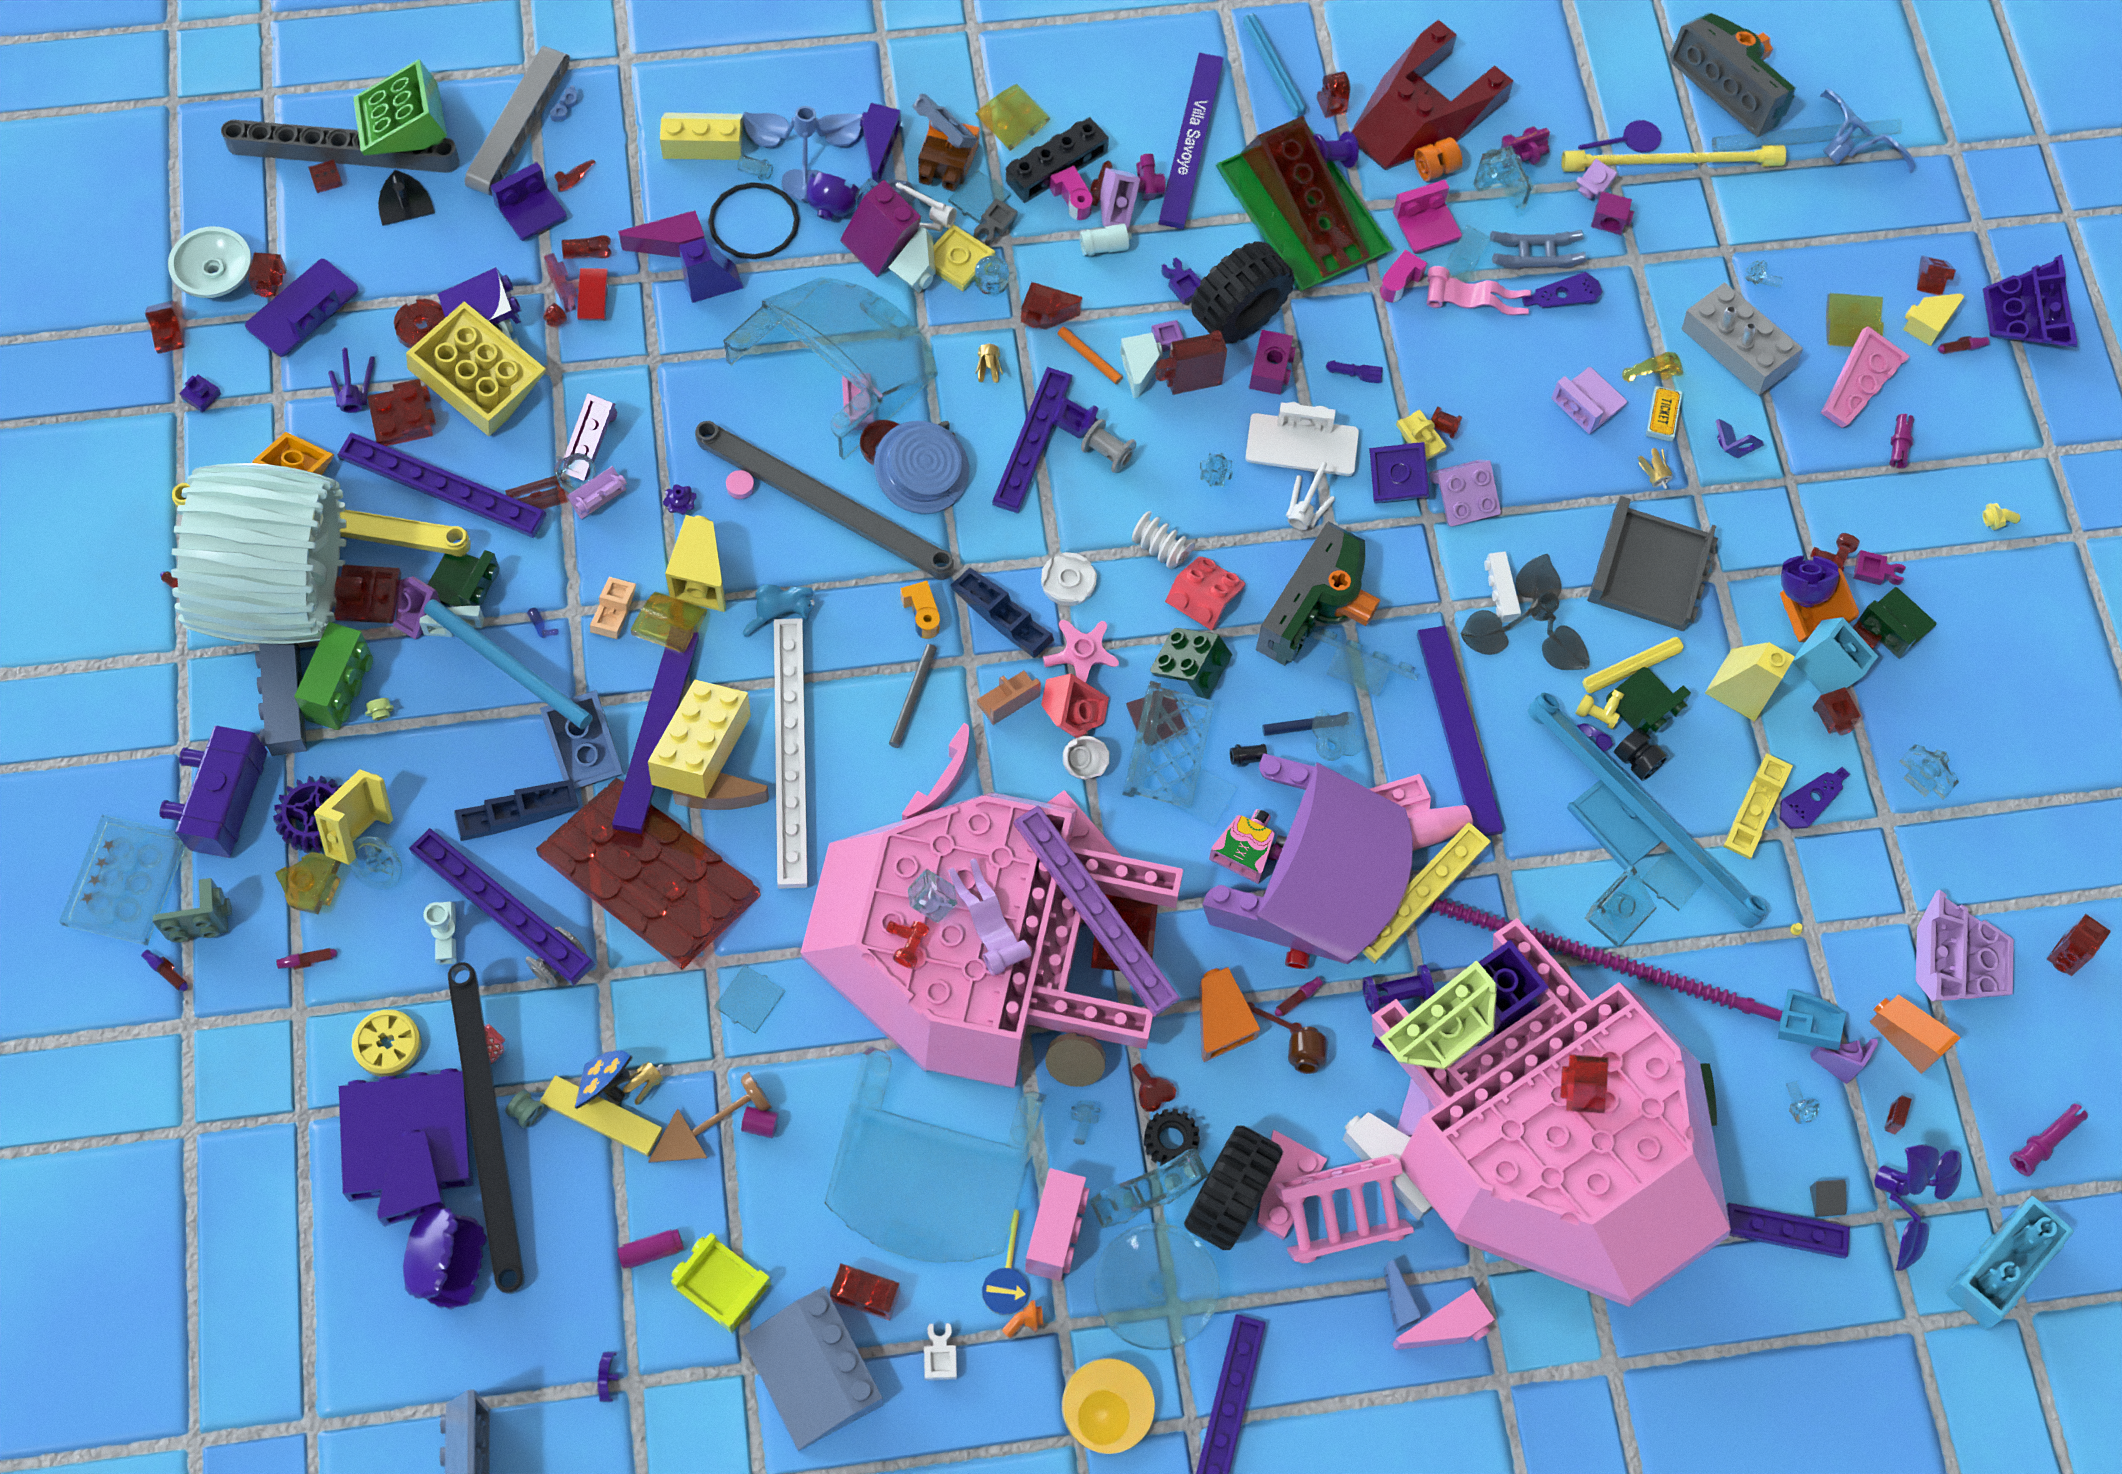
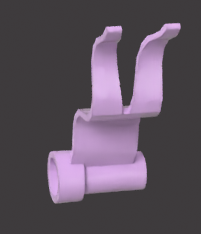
(990, 924)

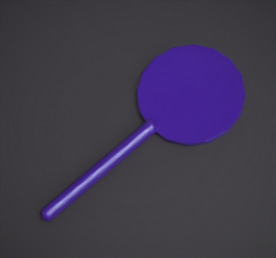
(1638, 135)

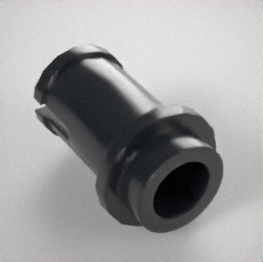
(1246, 754)

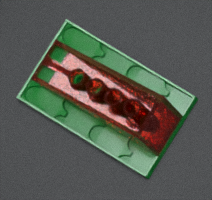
(1303, 205)

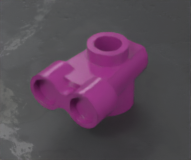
(1150, 182)

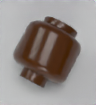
(1308, 1050)

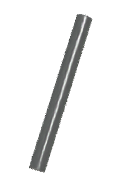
(912, 696)

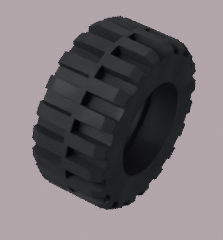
(1243, 291)
(1233, 1187)

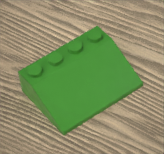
(400, 112)

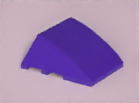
(2032, 306)

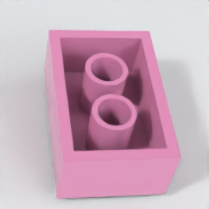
(1057, 1225)

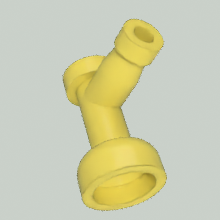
(1605, 715)

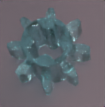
(1216, 469)

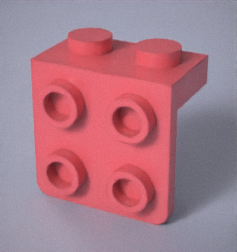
(1204, 591)

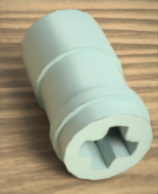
(1107, 239)

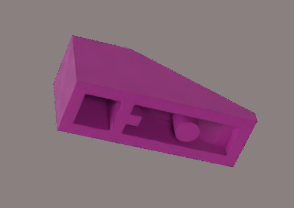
(663, 235)

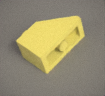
(1931, 316)

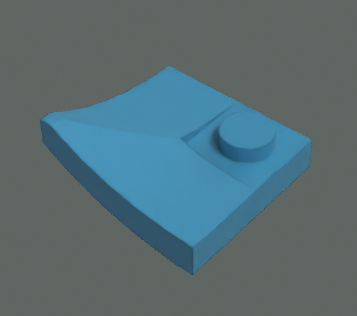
(1811, 1021)

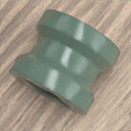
(524, 1109)

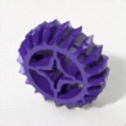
(293, 807)

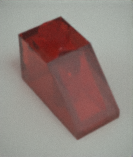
(1049, 307)

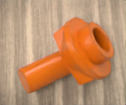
(1030, 1316)

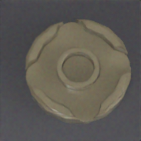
(1075, 1060)

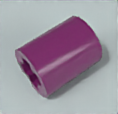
(759, 1122)

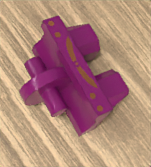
(1529, 145)

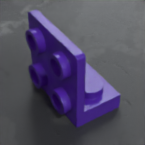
(527, 202)

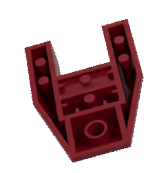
(1413, 114)

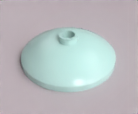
(209, 251)

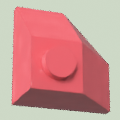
(1074, 704)

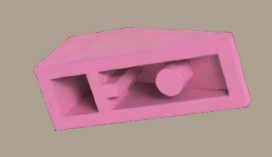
(1452, 1324)

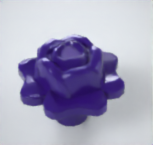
(679, 499)

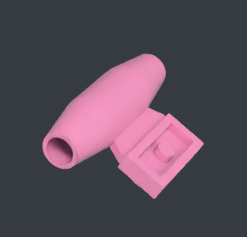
(1426, 824)

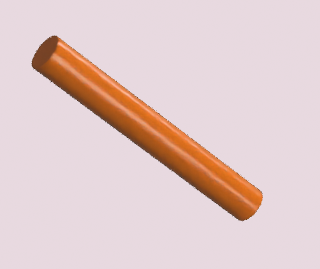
(1090, 355)

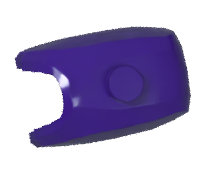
(443, 1258)

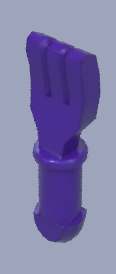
(1366, 373)

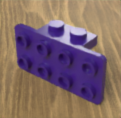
(301, 307)

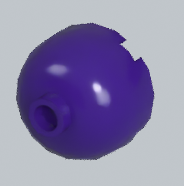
(830, 196)
(1808, 580)

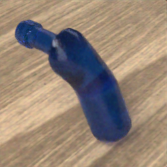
(539, 623)

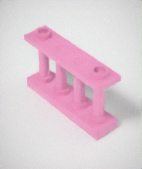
(1324, 1186)

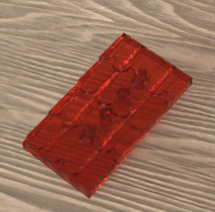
(653, 882)

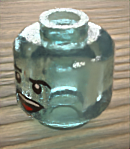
(992, 275)

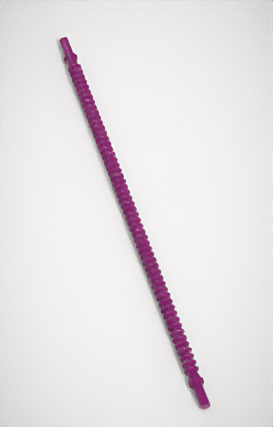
(1746, 1005)

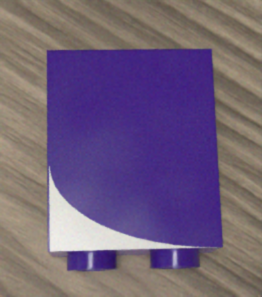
(486, 294)

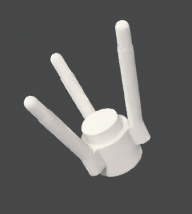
(940, 213)
(1301, 514)

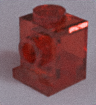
(266, 273)
(1837, 711)

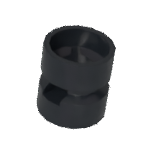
(1641, 754)

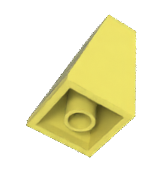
(1749, 677)

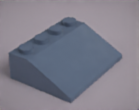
(812, 1369)
(466, 1435)

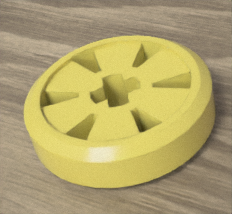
(378, 1059)

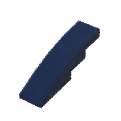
(1001, 612)
(516, 810)

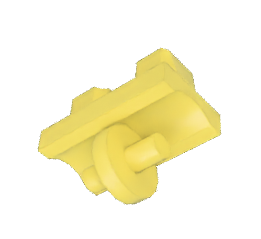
(1419, 429)

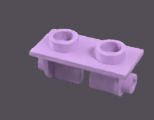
(597, 492)

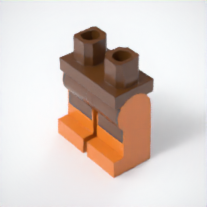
(945, 161)

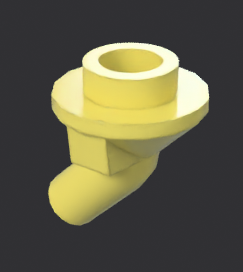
(1997, 517)

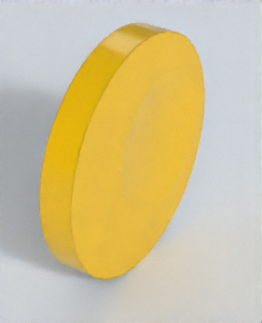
(1108, 1405)

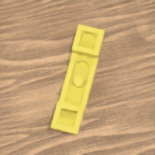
(1757, 806)

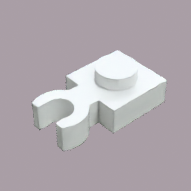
(940, 1358)

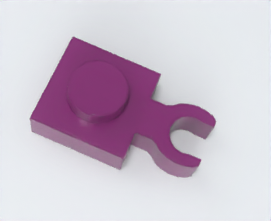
(1873, 569)

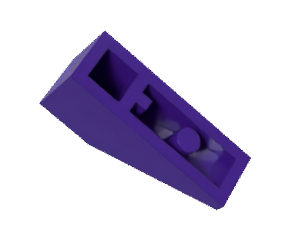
(880, 132)

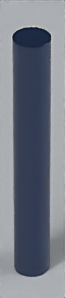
(1288, 726)

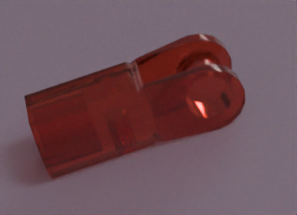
(587, 247)

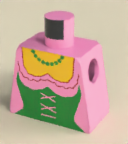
(1245, 846)

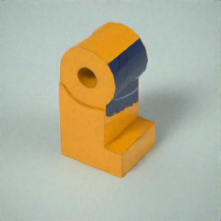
(924, 608)

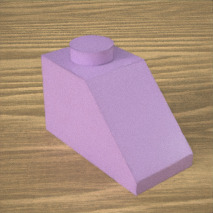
(1118, 197)

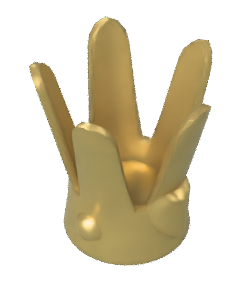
(988, 358)
(1661, 473)
(648, 1074)

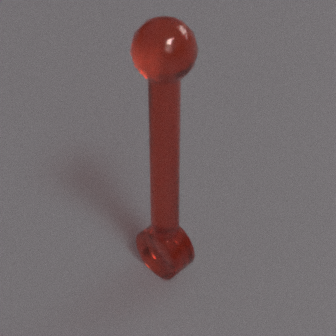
(1292, 1027)

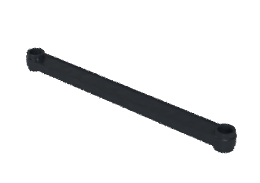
(486, 1128)

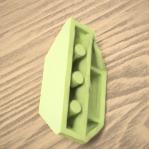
(1447, 1022)

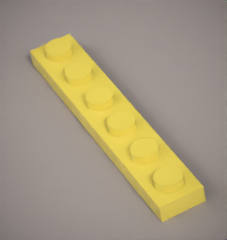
(1430, 886)

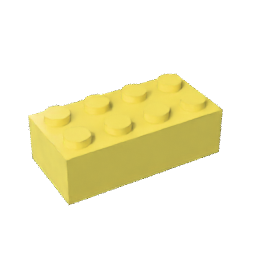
(699, 738)

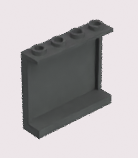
(1652, 567)

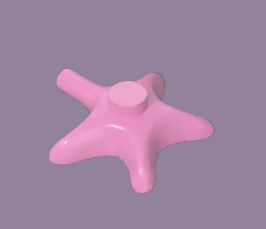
(1082, 650)

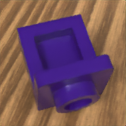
(1074, 418)

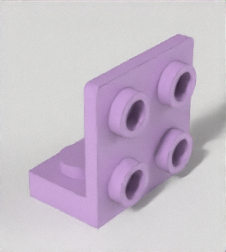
(1588, 399)
(1467, 491)

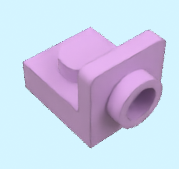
(1595, 180)

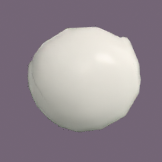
(1086, 757)

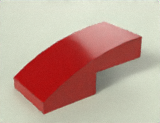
(592, 294)

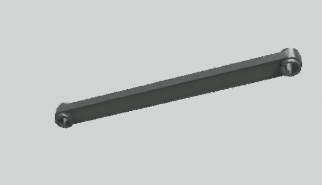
(824, 500)

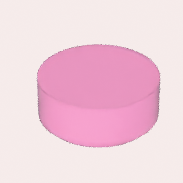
(739, 484)

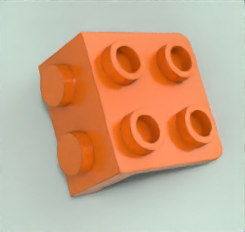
(1806, 619)

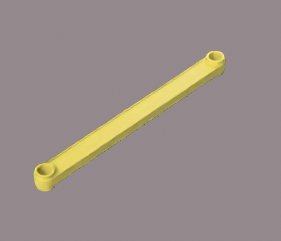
(390, 530)

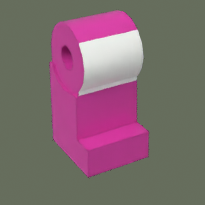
(1074, 192)
(1404, 269)

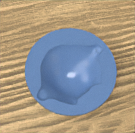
(921, 467)

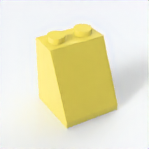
(695, 566)

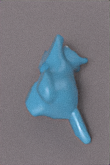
(775, 602)

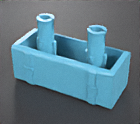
(2010, 1262)

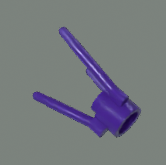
(351, 398)

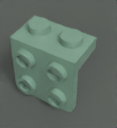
(203, 921)

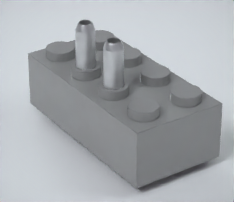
(1741, 338)

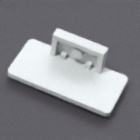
(1302, 440)

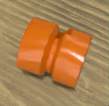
(1438, 159)

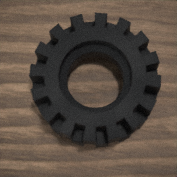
(1170, 1120)

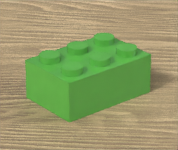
(334, 676)

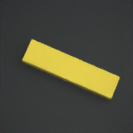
(602, 1117)

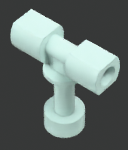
(442, 920)

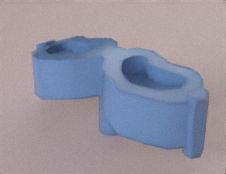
(568, 100)

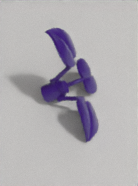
(1922, 1165)

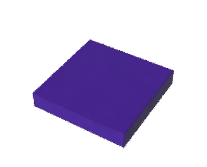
(1399, 472)

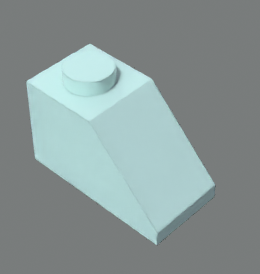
(916, 261)
(1140, 360)

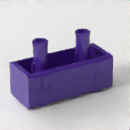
(219, 792)

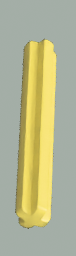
(1632, 665)

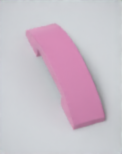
(958, 752)

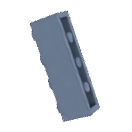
(279, 680)

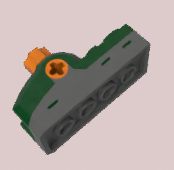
(1732, 70)
(1321, 589)

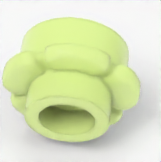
(379, 709)

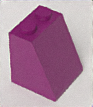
(880, 228)

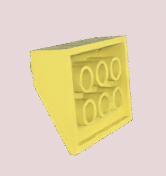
(474, 368)

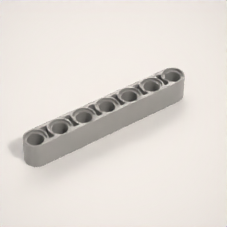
(517, 119)

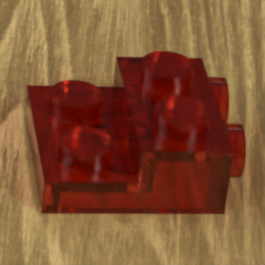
(402, 413)

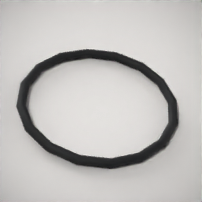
(758, 255)

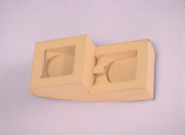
(613, 608)

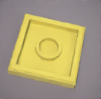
(957, 257)

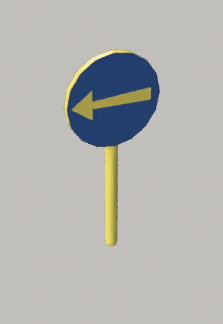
(1006, 1288)

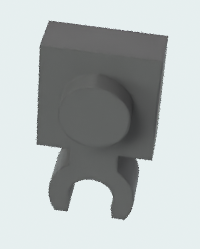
(995, 219)

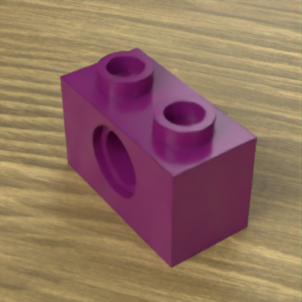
(1269, 376)

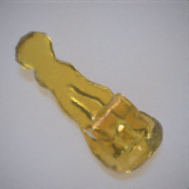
(1666, 364)

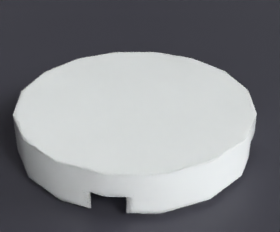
(1068, 579)

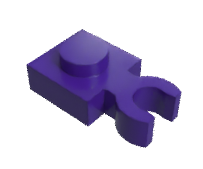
(1181, 282)

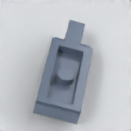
(944, 122)

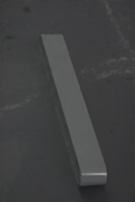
(329, 144)

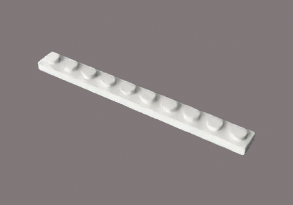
(790, 754)

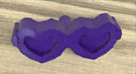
(604, 1376)

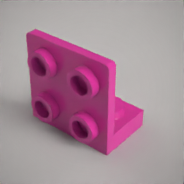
(1426, 217)

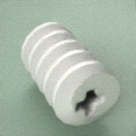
(1161, 542)

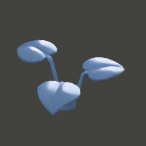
(769, 128)
(1842, 145)

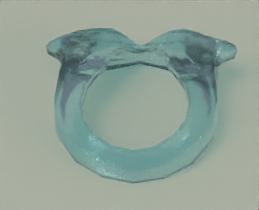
(564, 463)

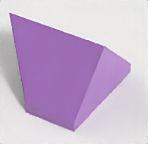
(411, 601)
(1846, 1061)

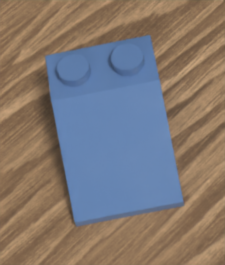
(583, 753)

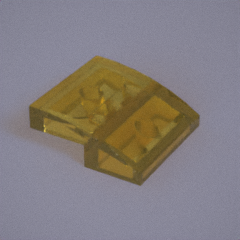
(1012, 116)
(1849, 315)
(668, 621)

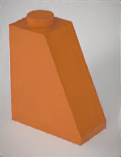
(1224, 1015)
(1913, 1032)

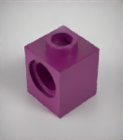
(1612, 213)

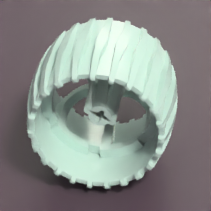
(258, 553)

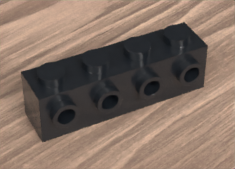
(1074, 147)

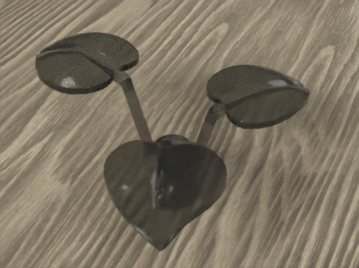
(1541, 582)

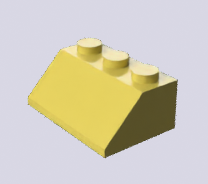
(701, 136)

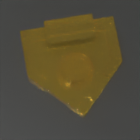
(310, 882)

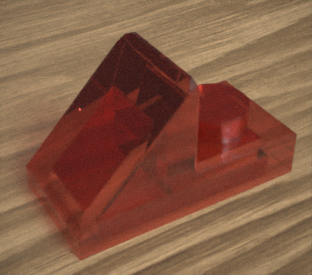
(1934, 275)
(165, 326)

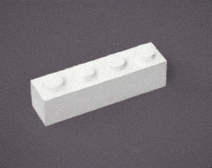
(1503, 586)

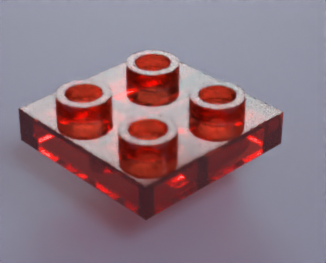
(367, 593)

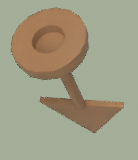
(680, 1141)

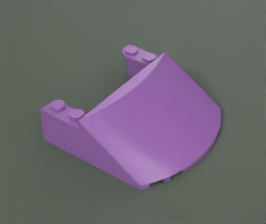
(1336, 872)

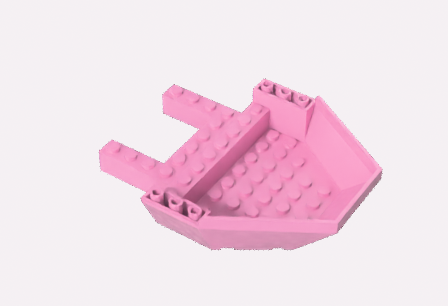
(950, 1007)
(1572, 1193)

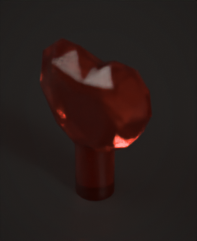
(1153, 1090)

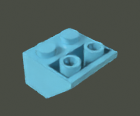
(1834, 656)

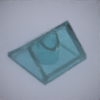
(1621, 908)

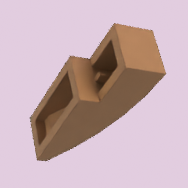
(726, 794)

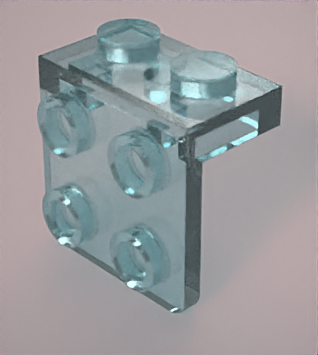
(1505, 169)

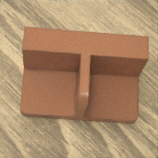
(1009, 696)

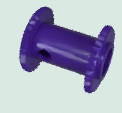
(1343, 150)

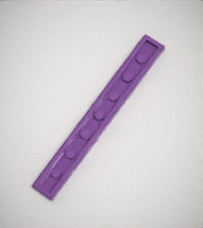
(1096, 911)

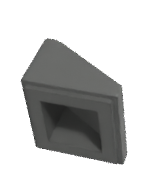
(1829, 1198)

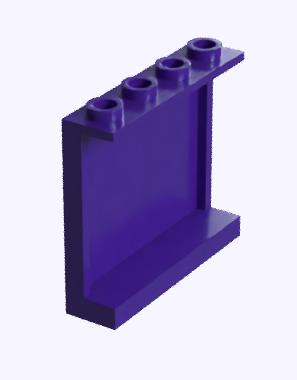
(384, 1109)

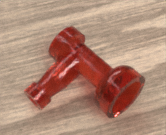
(1846, 543)
(906, 956)

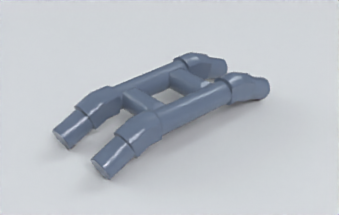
(1549, 242)

